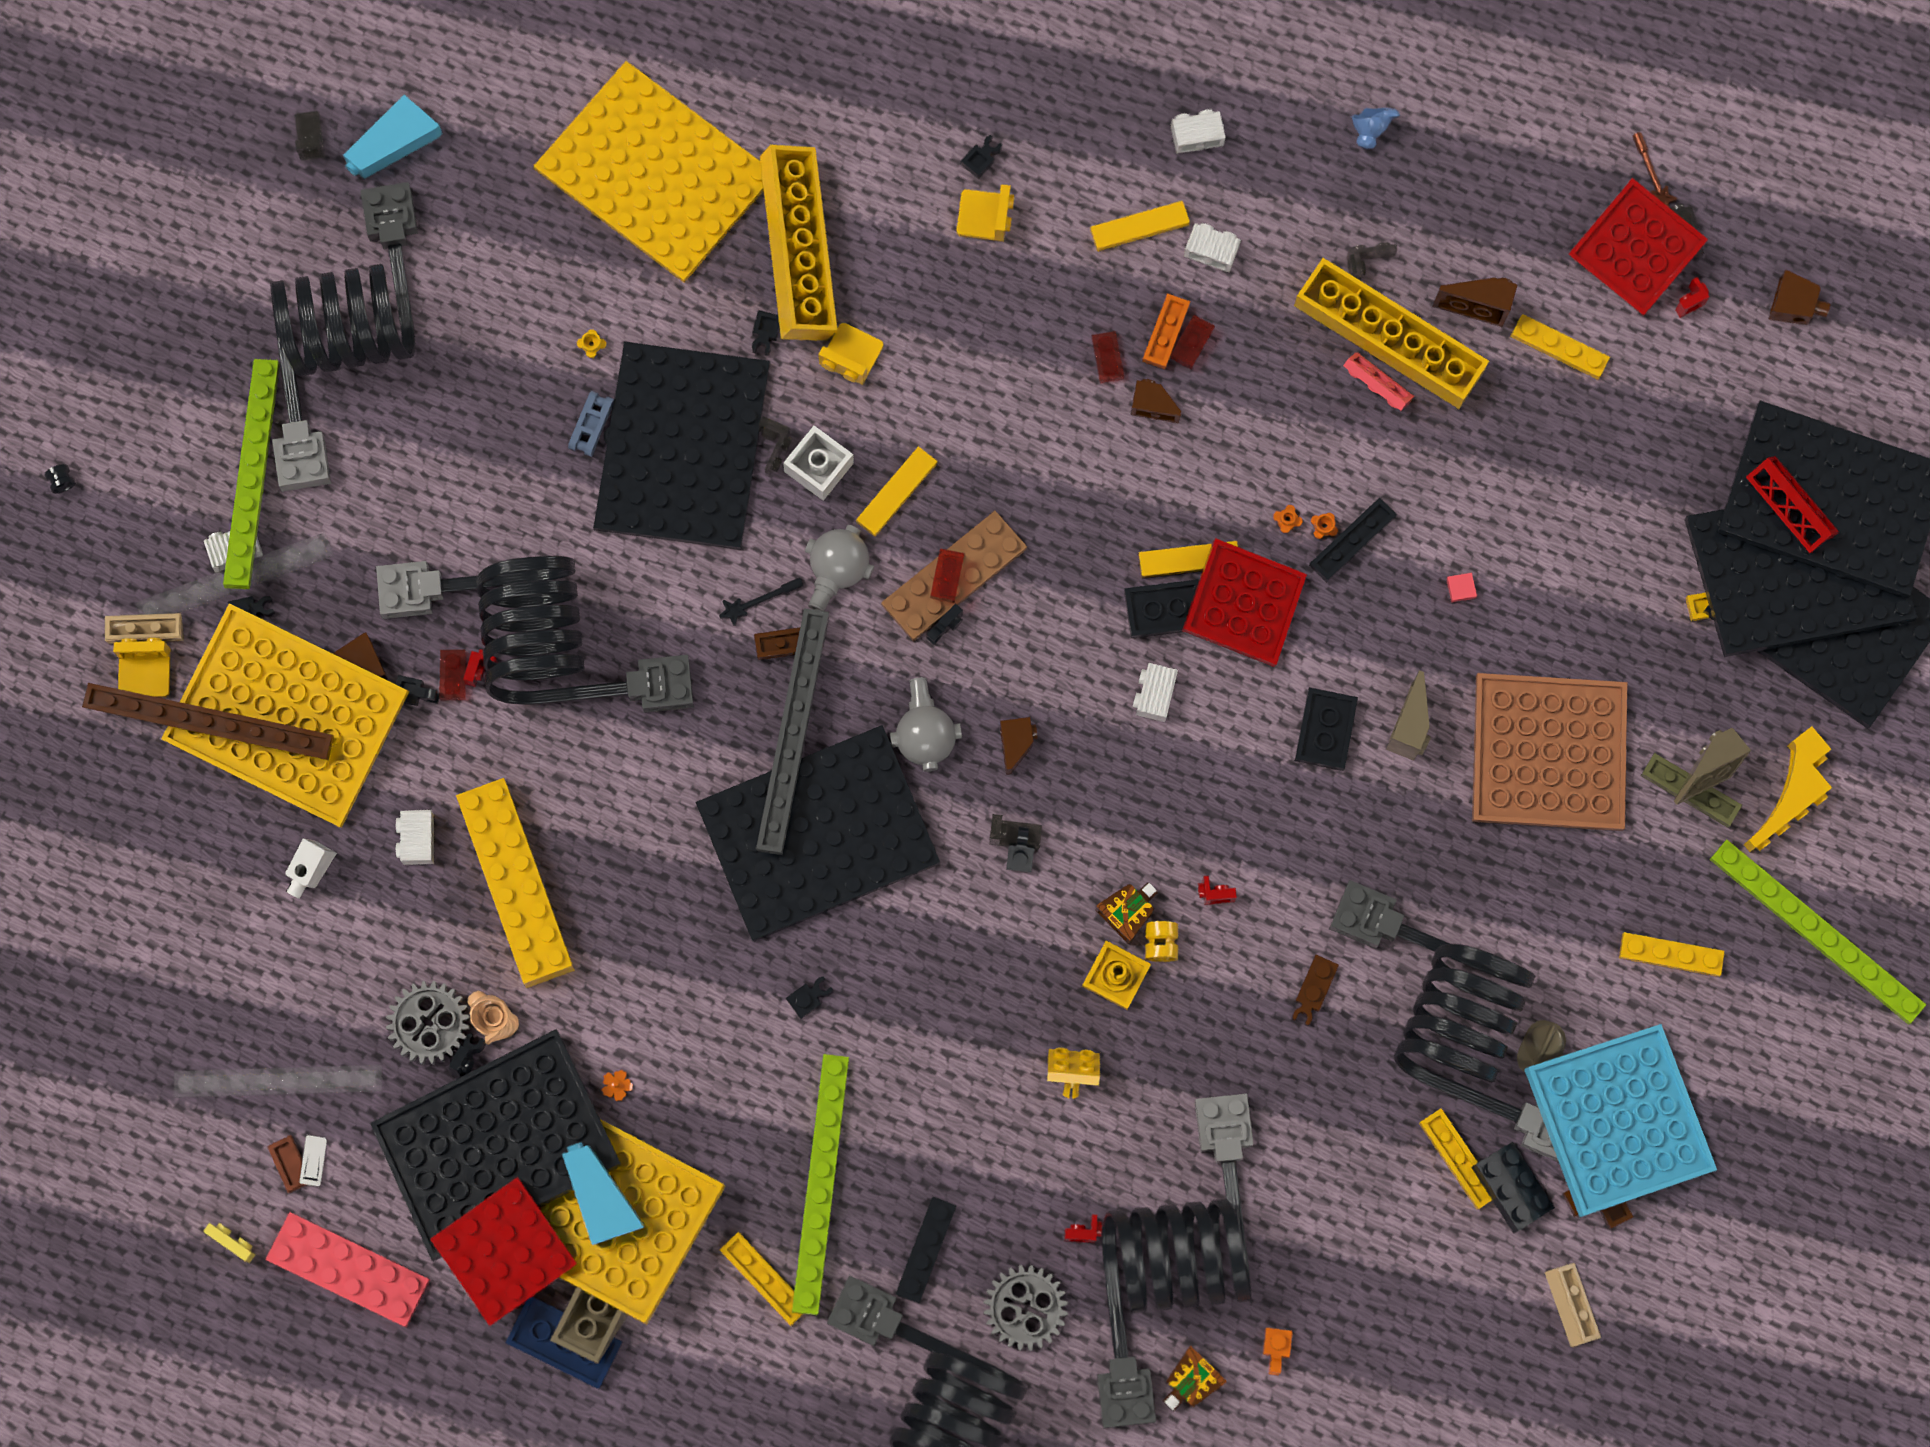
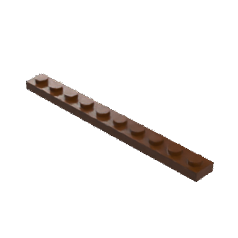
(208, 721)

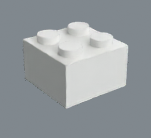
(818, 463)

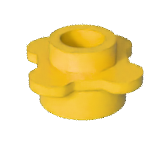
(591, 336)

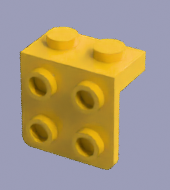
(985, 214)
(851, 353)
(144, 666)

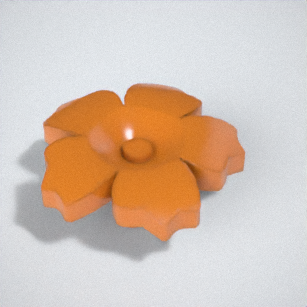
(616, 1085)

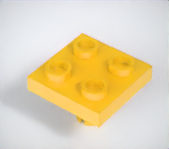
(1116, 975)
(1073, 1069)

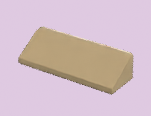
(141, 627)
(1572, 1305)

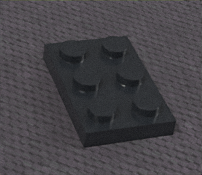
(1159, 607)
(1326, 729)
(1513, 1187)

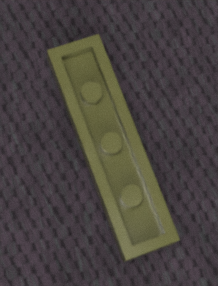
(1710, 802)

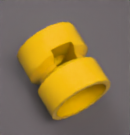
(1161, 932)

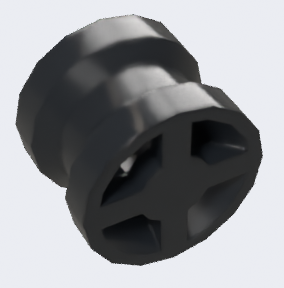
(59, 478)

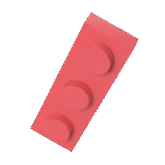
(1378, 381)

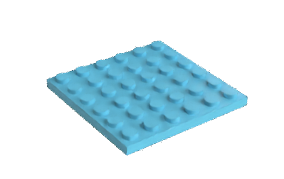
(1620, 1120)

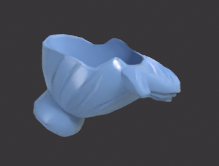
(1372, 124)

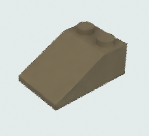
(1412, 726)
(1715, 765)
(588, 1326)

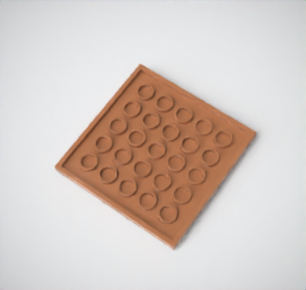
(1550, 752)

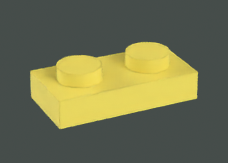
(221, 1235)

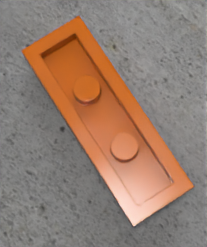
(1166, 331)

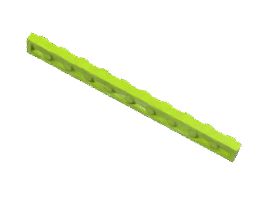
(251, 474)
(1818, 932)
(820, 1185)

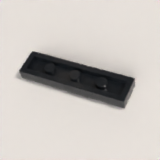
(1352, 540)
(925, 1250)

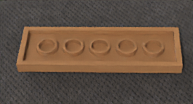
(987, 551)

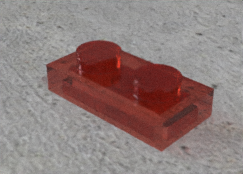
(1192, 342)
(1107, 357)
(947, 575)
(452, 674)

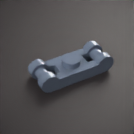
(591, 423)

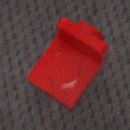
(1689, 302)
(475, 669)
(1220, 894)
(1079, 1233)

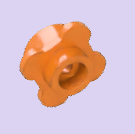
(1327, 519)
(1286, 526)

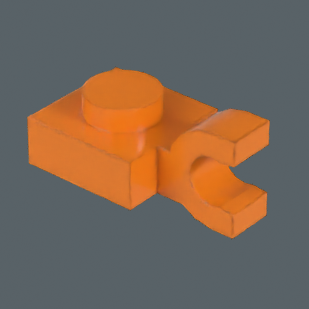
(1277, 1346)

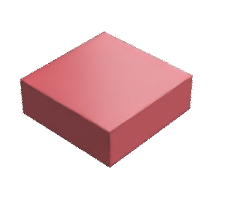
(1461, 587)

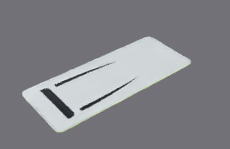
(313, 1160)

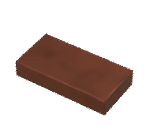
(288, 1162)

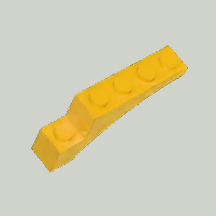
(1801, 789)

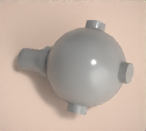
(838, 562)
(925, 732)

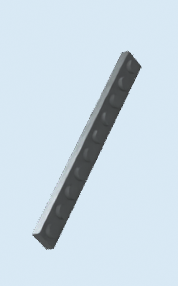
(793, 732)

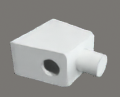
(314, 858)

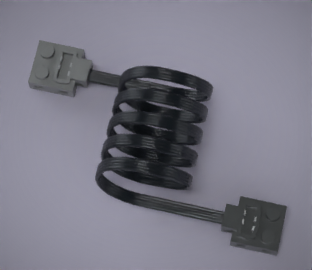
(389, 218)
(532, 589)
(1368, 918)
(1222, 1128)
(868, 1313)

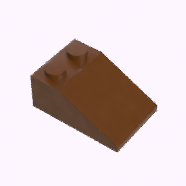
(1481, 299)

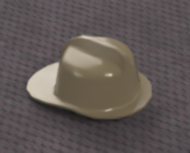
(1541, 1043)

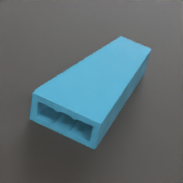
(391, 138)
(599, 1198)

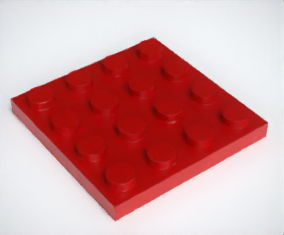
(1638, 247)
(1244, 602)
(503, 1251)

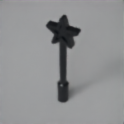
(737, 609)

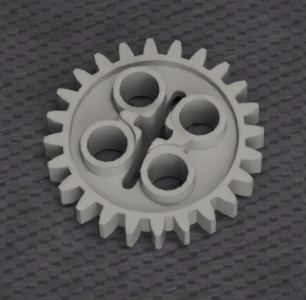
(446, 1036)
(1016, 1330)

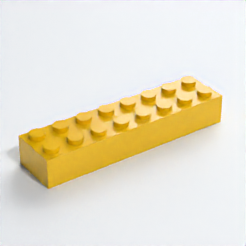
(798, 243)
(1391, 333)
(515, 883)

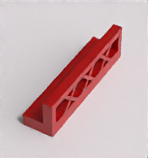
(1799, 497)

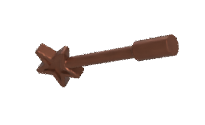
(1661, 194)

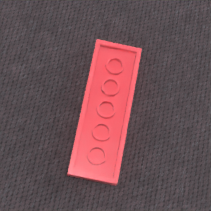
(348, 1269)

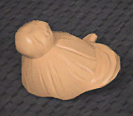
(491, 1017)

